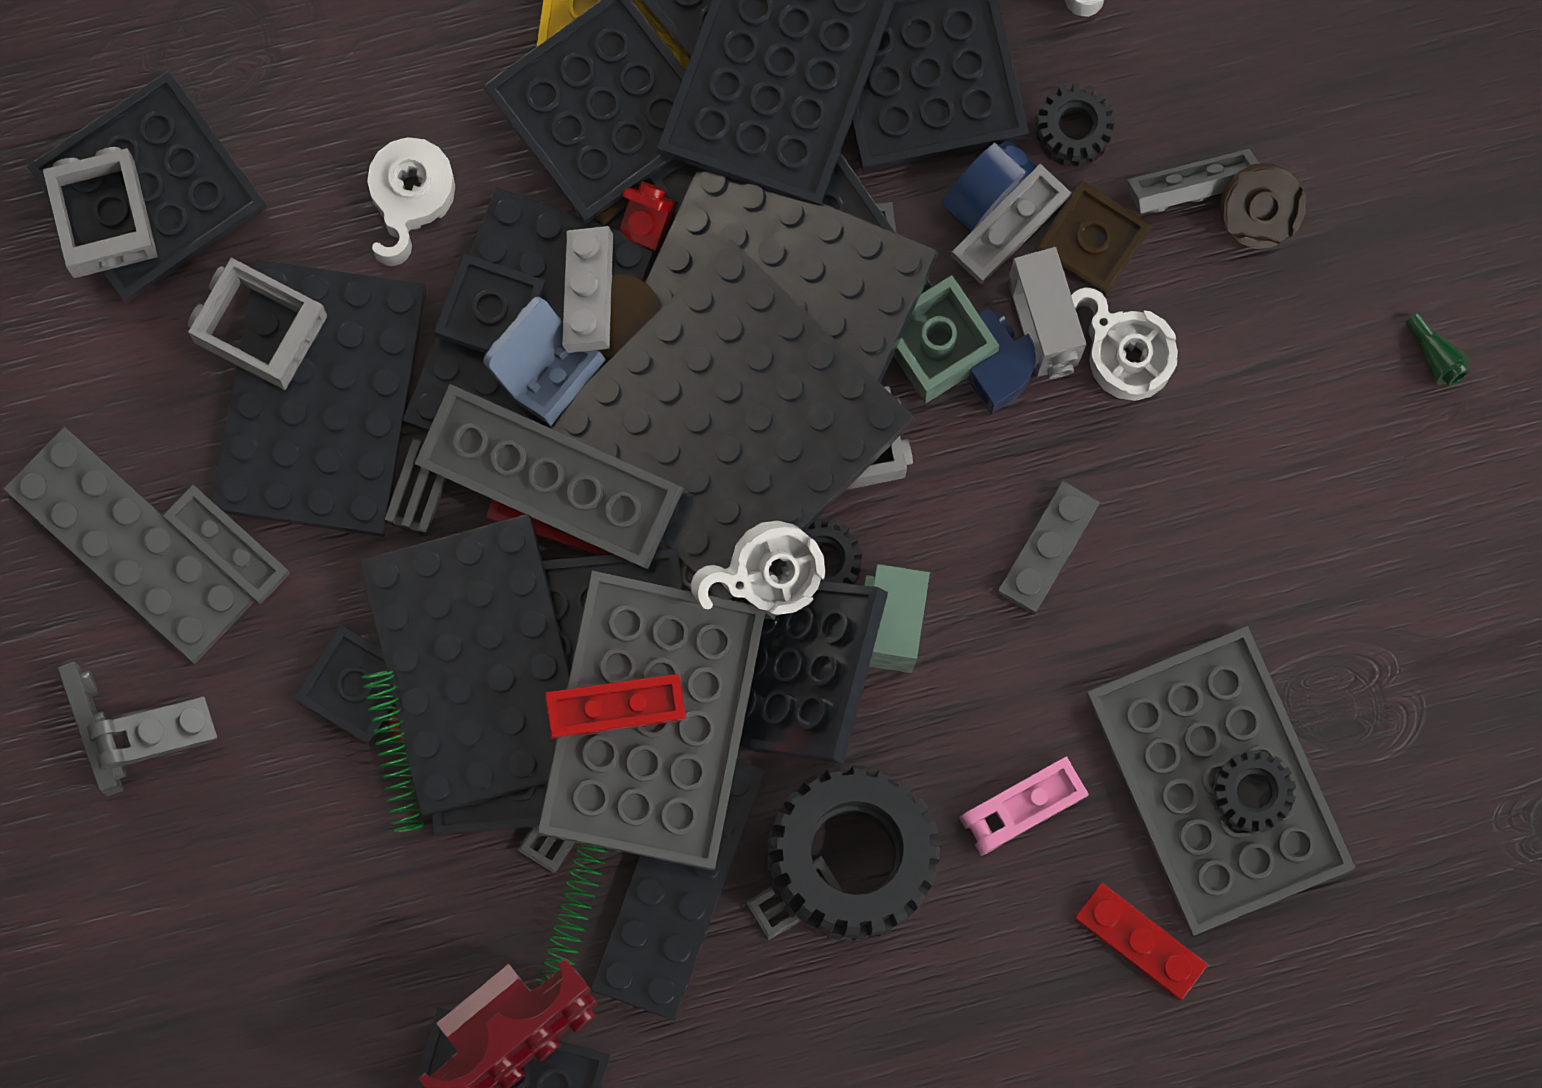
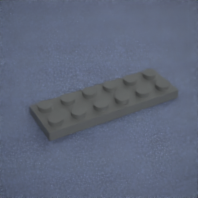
(549, 476)
(129, 545)

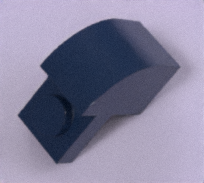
(987, 183)
(1007, 372)

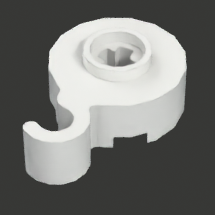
(405, 208)
(1121, 330)
(750, 572)

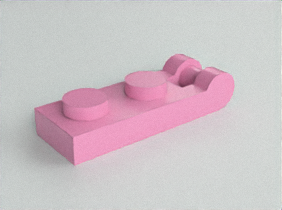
(1025, 805)

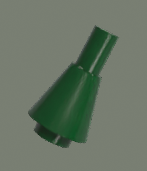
(1443, 358)

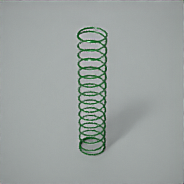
(391, 764)
(575, 927)

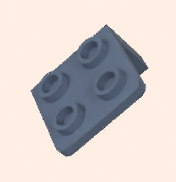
(535, 364)

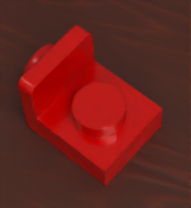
(647, 215)

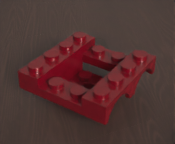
(509, 1026)

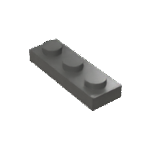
(1187, 182)
(226, 544)
(1048, 547)
(80, 689)

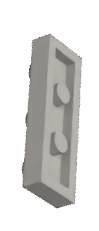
(1010, 224)
(588, 289)

